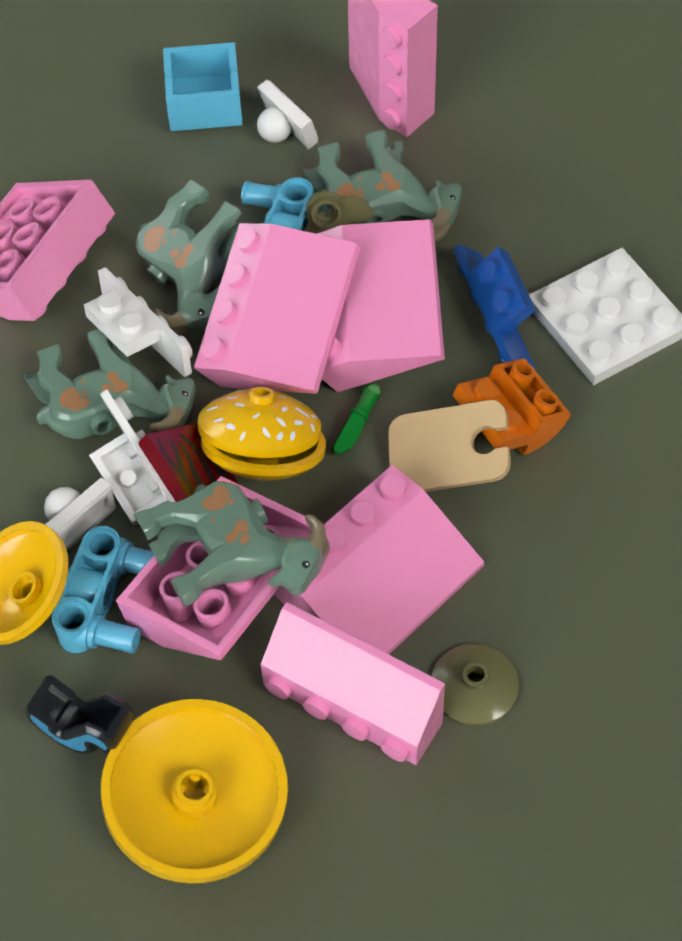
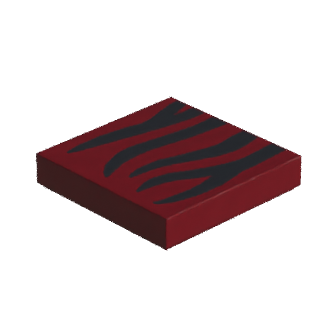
(180, 460)

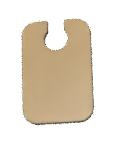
(439, 449)

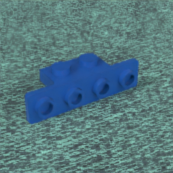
(500, 296)

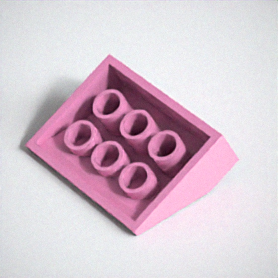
(395, 58)
(43, 239)
(390, 306)
(277, 309)
(387, 563)
(221, 612)

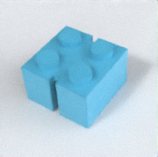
(202, 86)

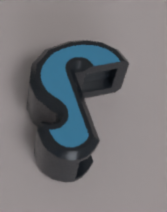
(76, 722)

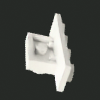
(133, 325)
(127, 467)

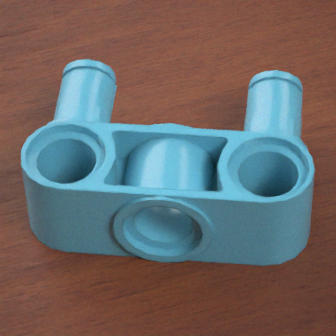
(285, 201)
(92, 590)

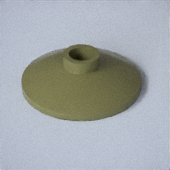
(479, 701)

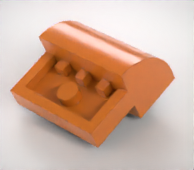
(531, 406)

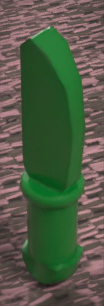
(356, 420)

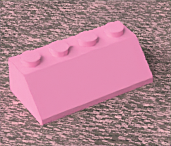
(353, 685)

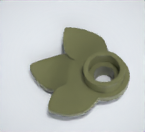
(342, 212)

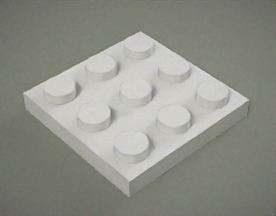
(608, 315)

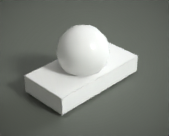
(283, 118)
(77, 513)

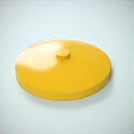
(194, 791)

